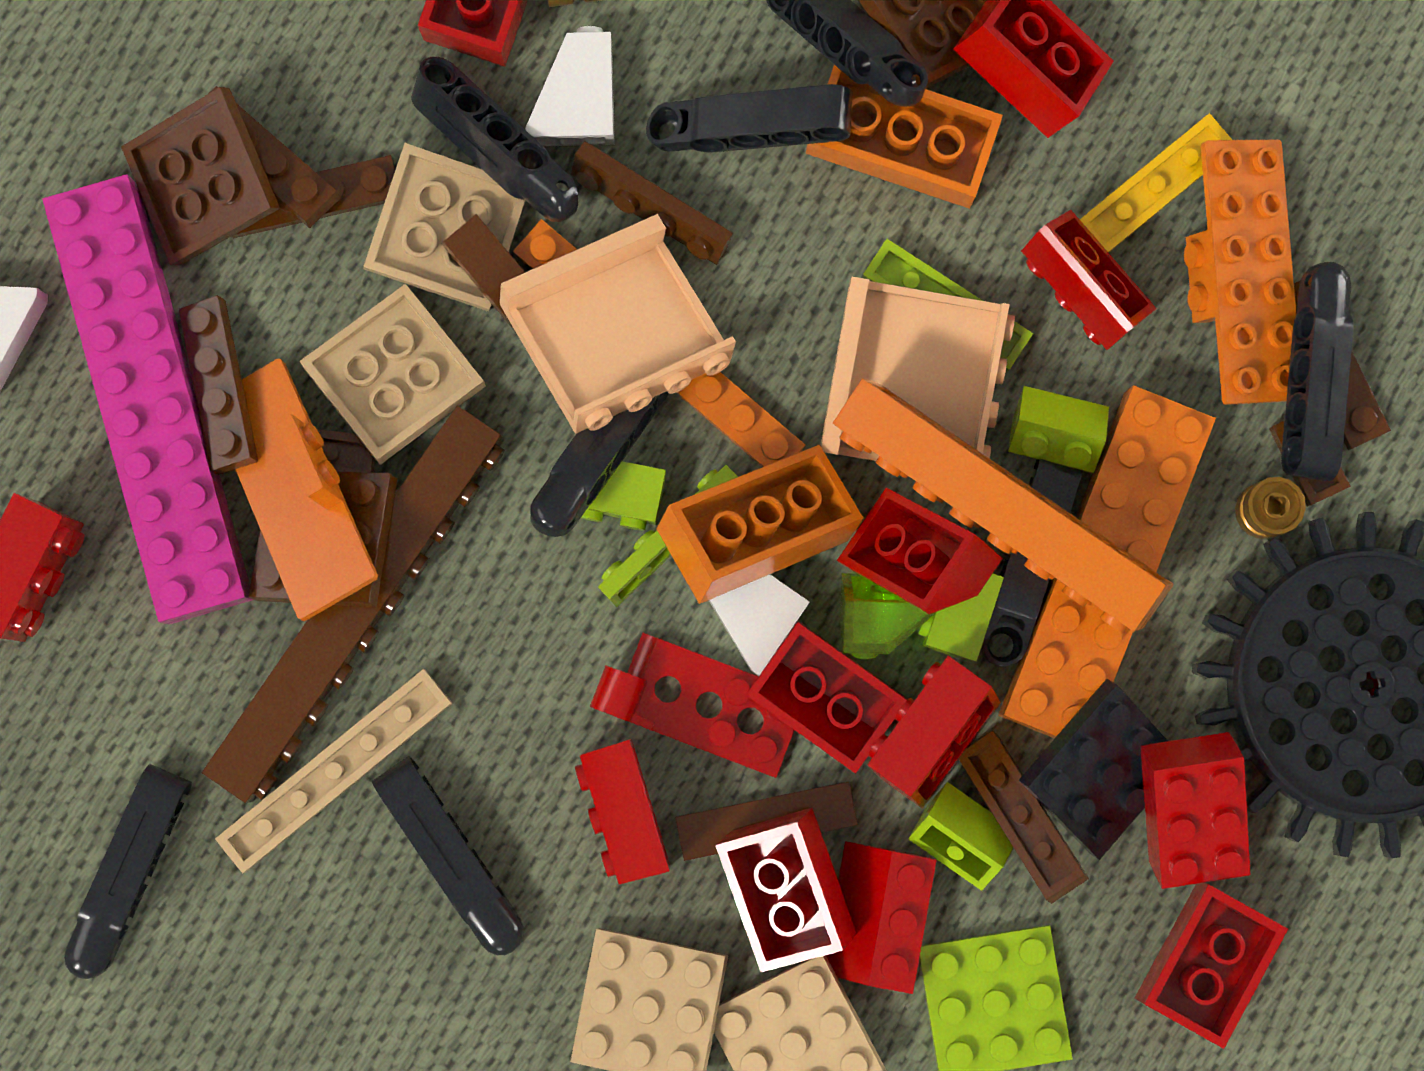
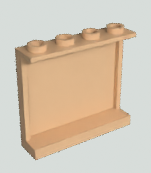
(614, 325)
(925, 349)

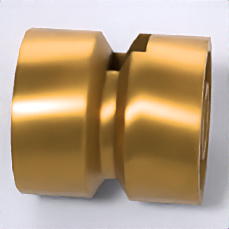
(1270, 507)

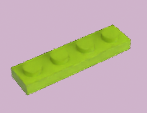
(900, 268)
(651, 552)

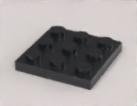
(1094, 769)

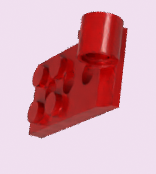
(634, 699)

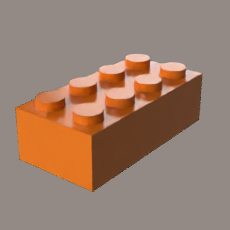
(926, 147)
(759, 523)

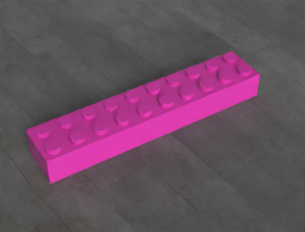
(147, 399)

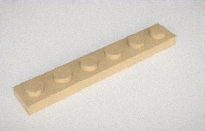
(333, 771)

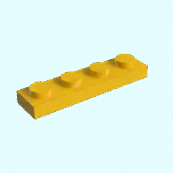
(1152, 186)

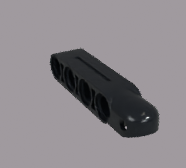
(856, 46)
(755, 119)
(492, 139)
(1318, 375)
(586, 469)
(1021, 588)
(448, 857)
(123, 871)

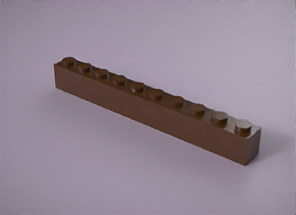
(330, 639)

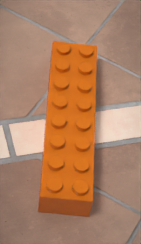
(1002, 504)
(1134, 505)

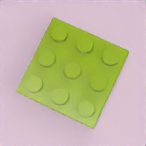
(995, 1001)

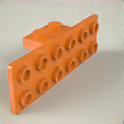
(1244, 268)
(299, 498)

